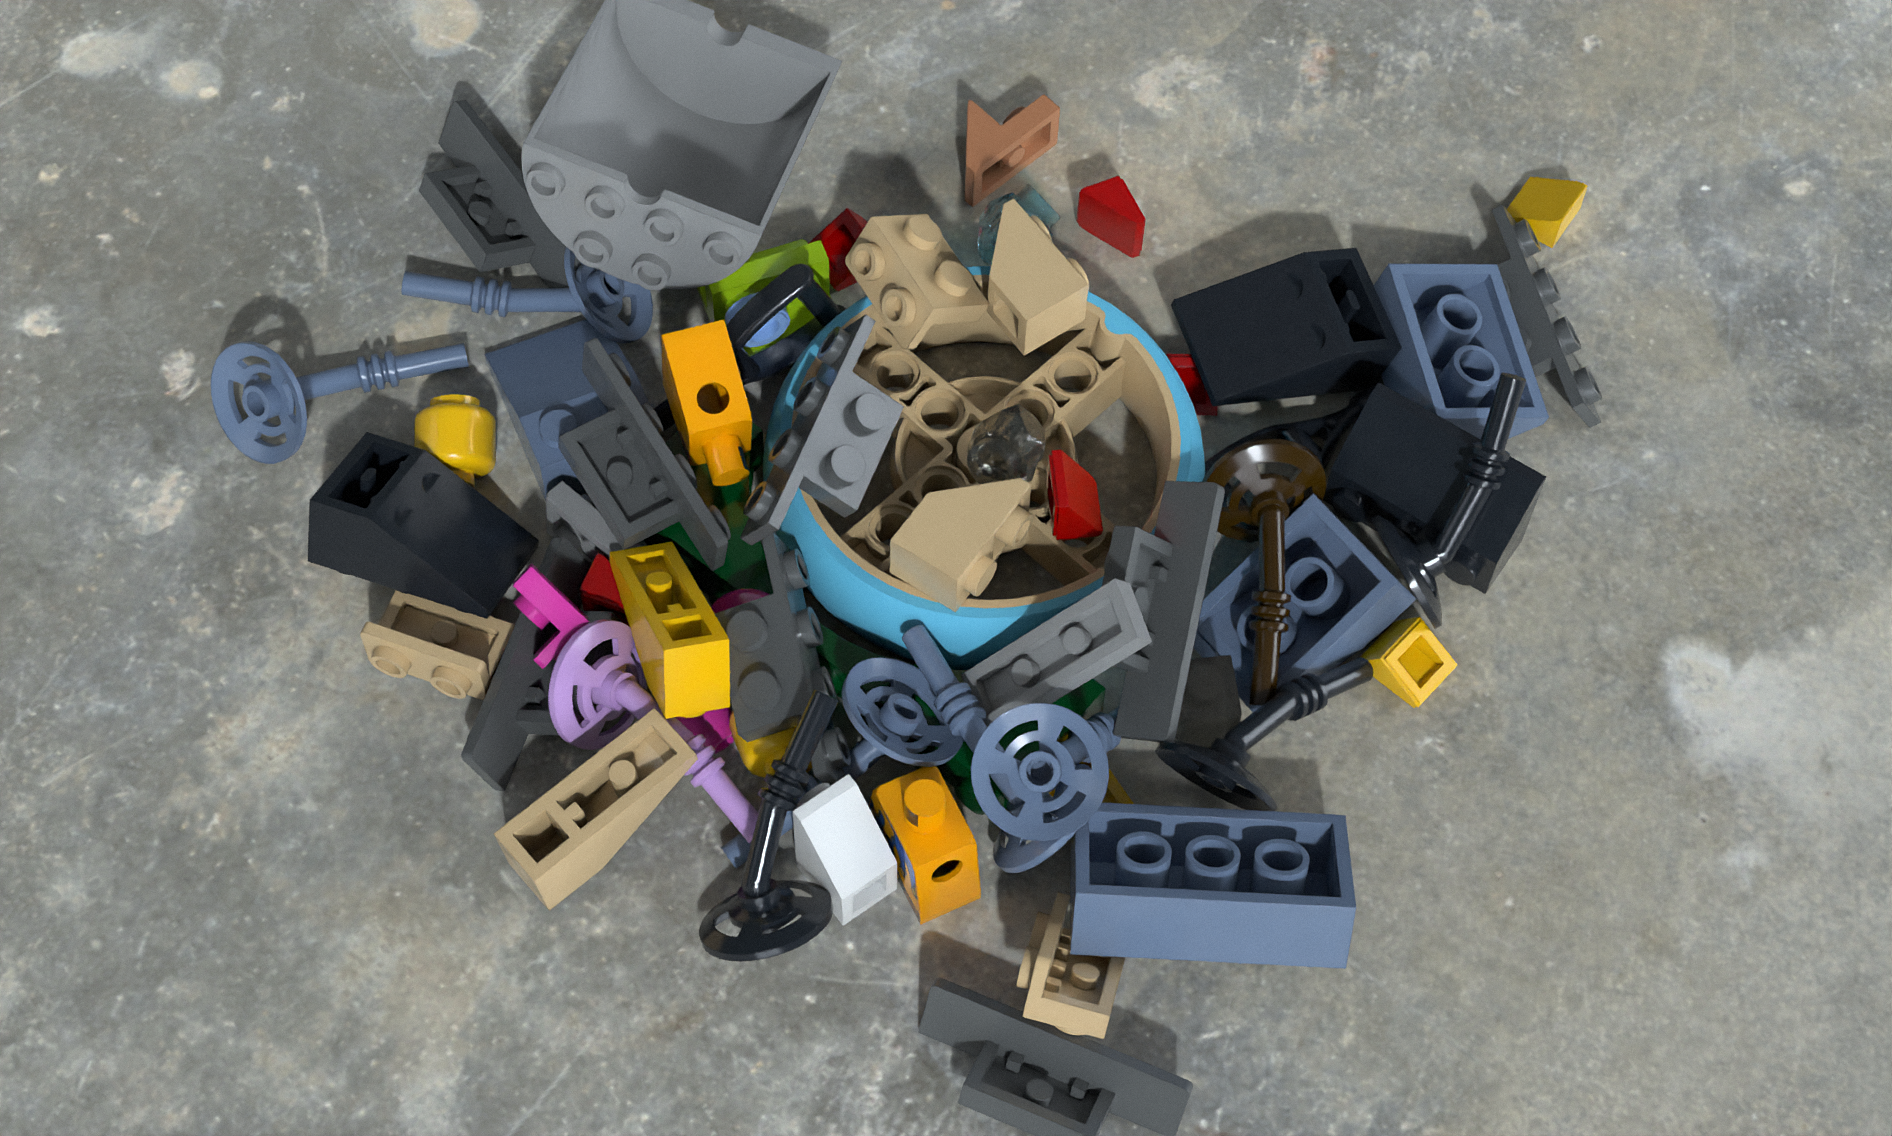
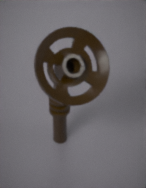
(1268, 510)

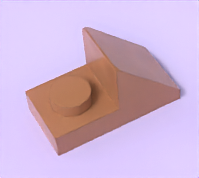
(1002, 151)

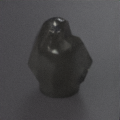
(1006, 446)

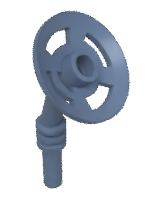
(589, 292)
(285, 391)
(967, 720)
(887, 730)
(1044, 769)

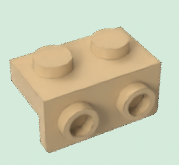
(913, 277)
(437, 645)
(1063, 987)

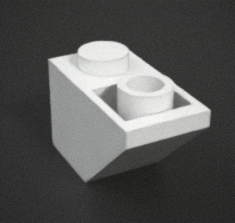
(843, 848)

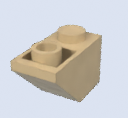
(1031, 283)
(956, 537)

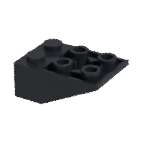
(1289, 330)
(415, 528)

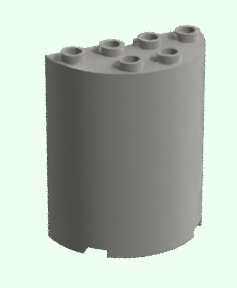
(671, 141)

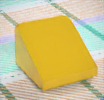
(1548, 206)
(1409, 660)

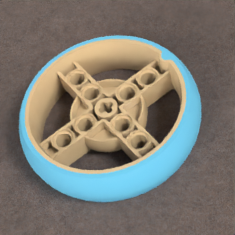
(1101, 357)

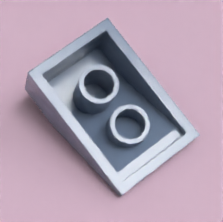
(551, 395)
(1336, 606)

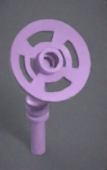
(622, 691)

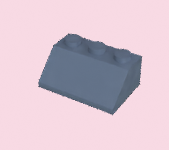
(1456, 343)

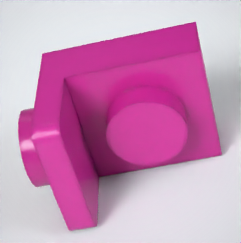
(544, 604)

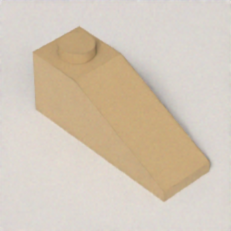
(594, 809)

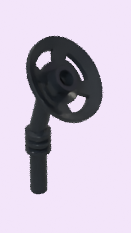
(1425, 560)
(1224, 763)
(762, 902)

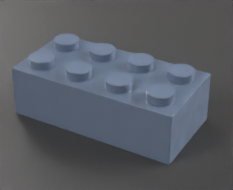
(1212, 886)

